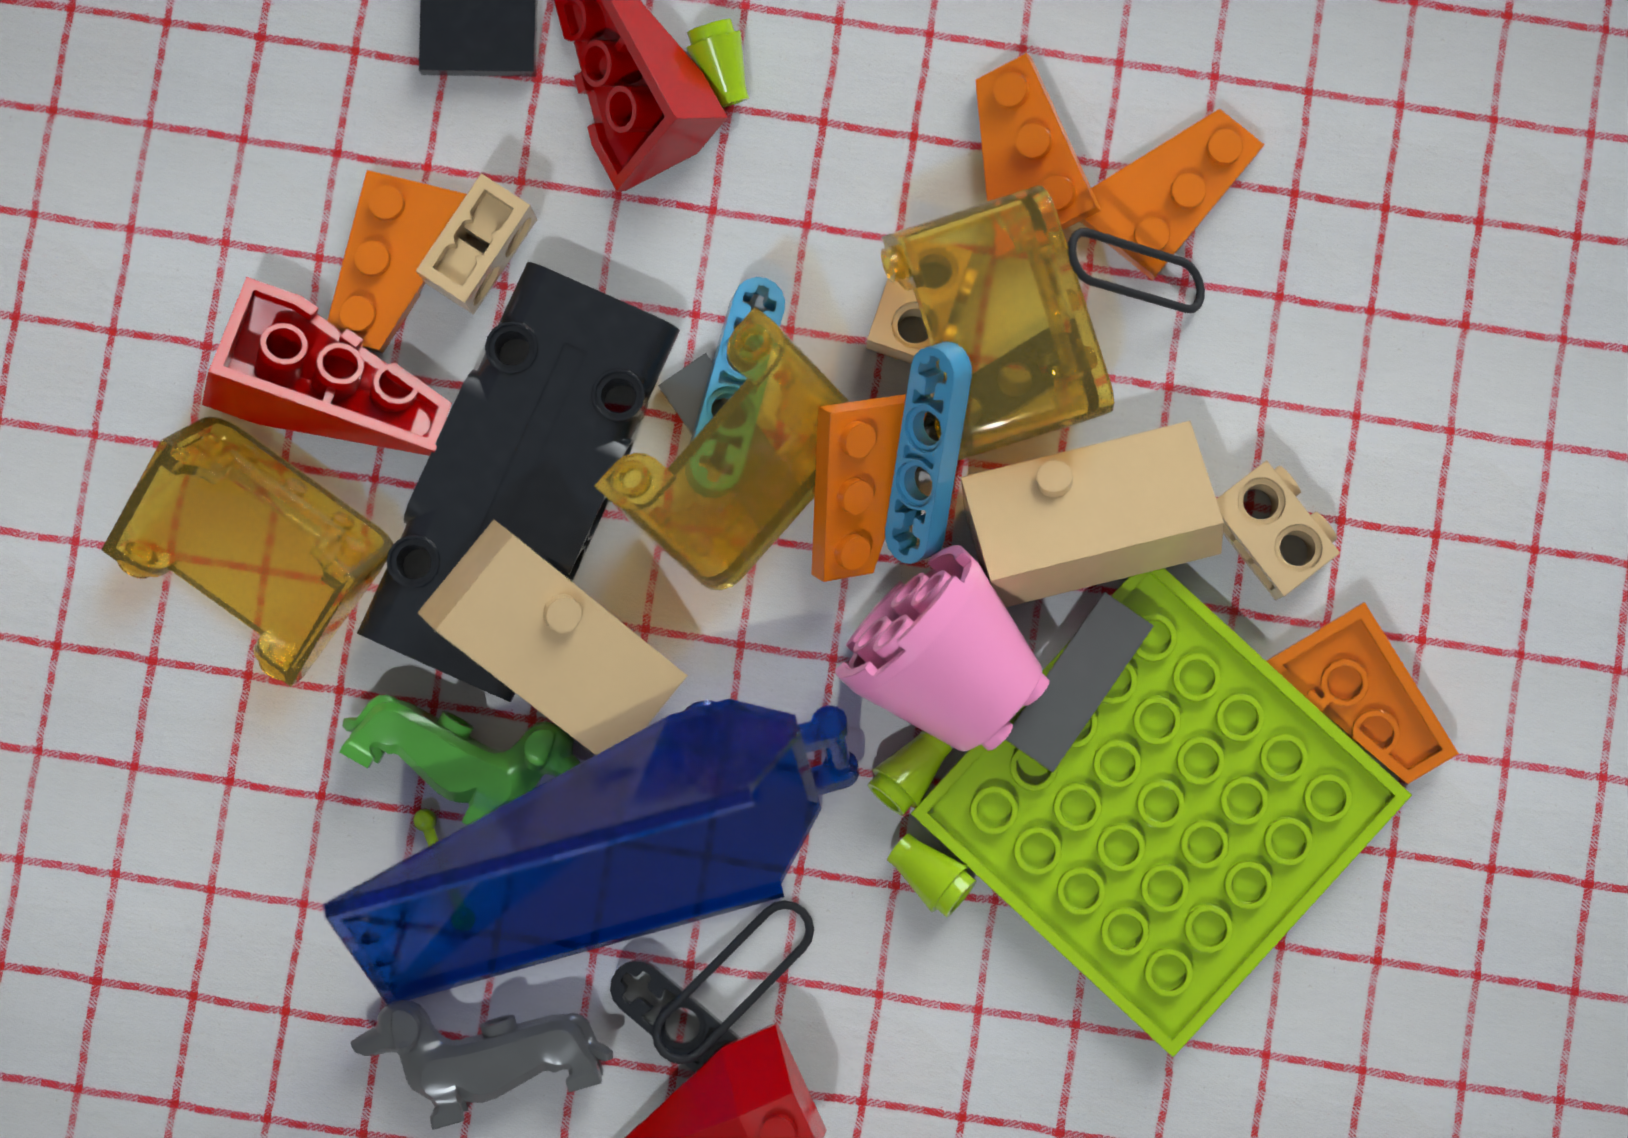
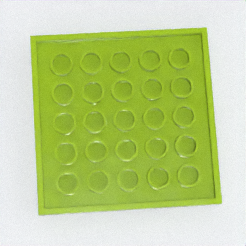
(1176, 823)

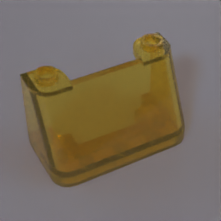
(1008, 297)
(742, 471)
(250, 540)

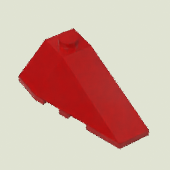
(641, 88)
(307, 376)
(740, 1093)

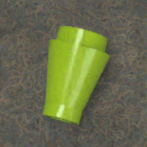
(719, 55)
(907, 774)
(933, 876)

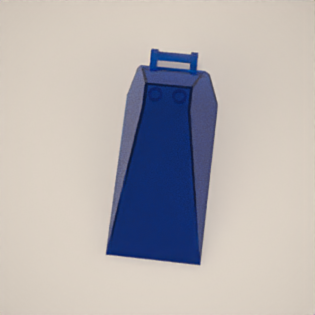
(617, 848)

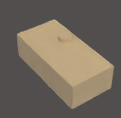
(1093, 514)
(550, 642)

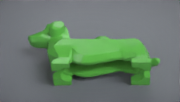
(451, 759)

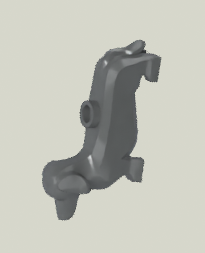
(483, 1064)

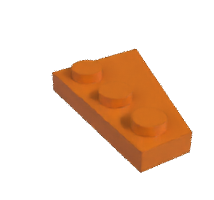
(1028, 143)
(1172, 188)
(386, 245)
(853, 484)
(1367, 692)

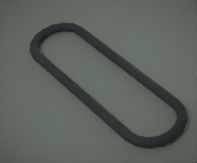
(1130, 292)
(750, 1000)

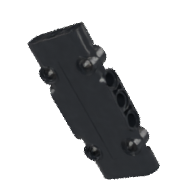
(523, 452)

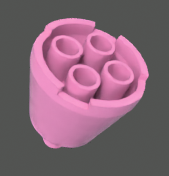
(945, 655)

